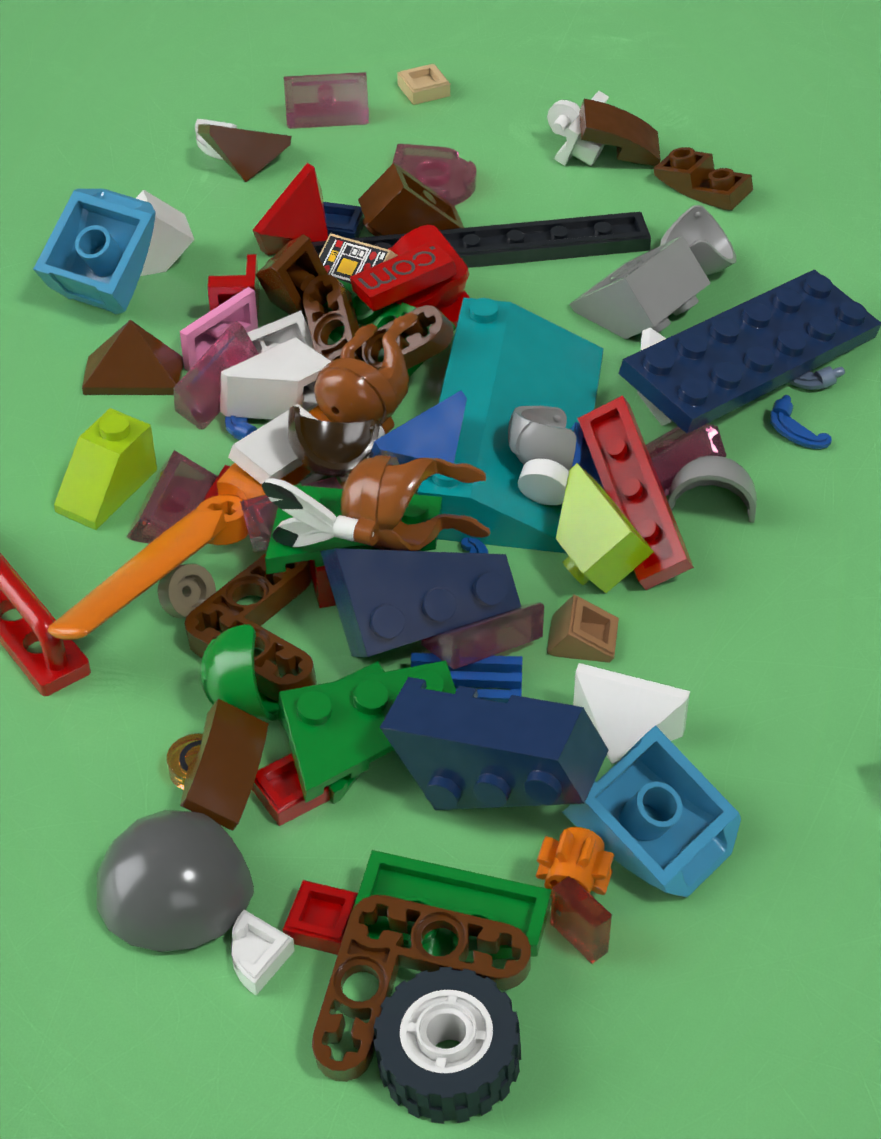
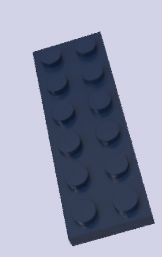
(749, 350)

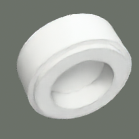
(543, 481)

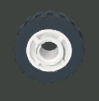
(452, 1080)

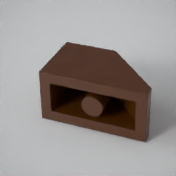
(403, 203)
(289, 273)

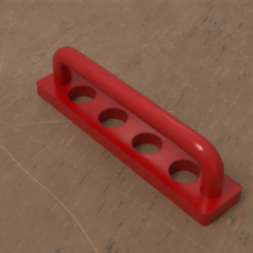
(61, 659)

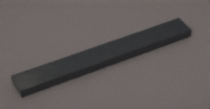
(538, 239)

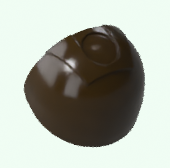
(330, 446)

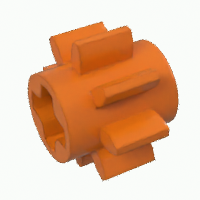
(575, 855)

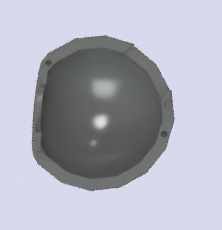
(172, 882)

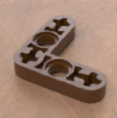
(339, 299)
(223, 612)
(385, 956)

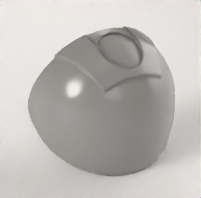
(704, 238)
(541, 434)
(717, 472)

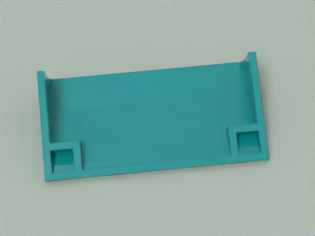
(504, 362)

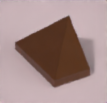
(244, 149)
(132, 365)

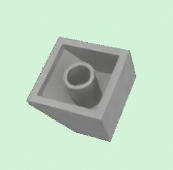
(645, 291)

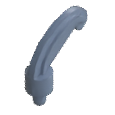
(820, 379)

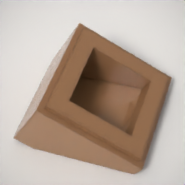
(583, 632)

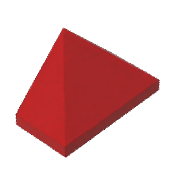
(294, 213)

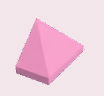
(205, 331)

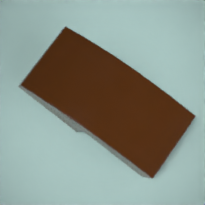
(613, 126)
(695, 177)
(226, 765)

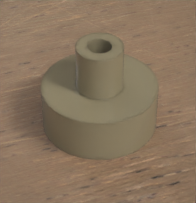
(185, 589)

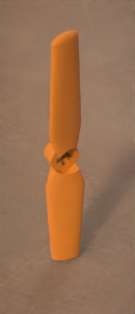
(214, 522)

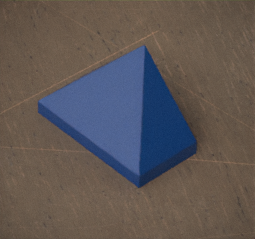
(426, 435)

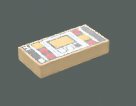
(347, 257)

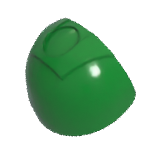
(229, 673)

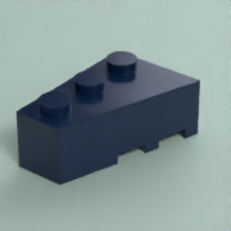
(413, 595)
(493, 752)

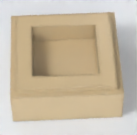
(423, 84)

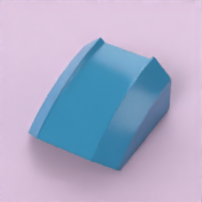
(98, 248)
(660, 816)

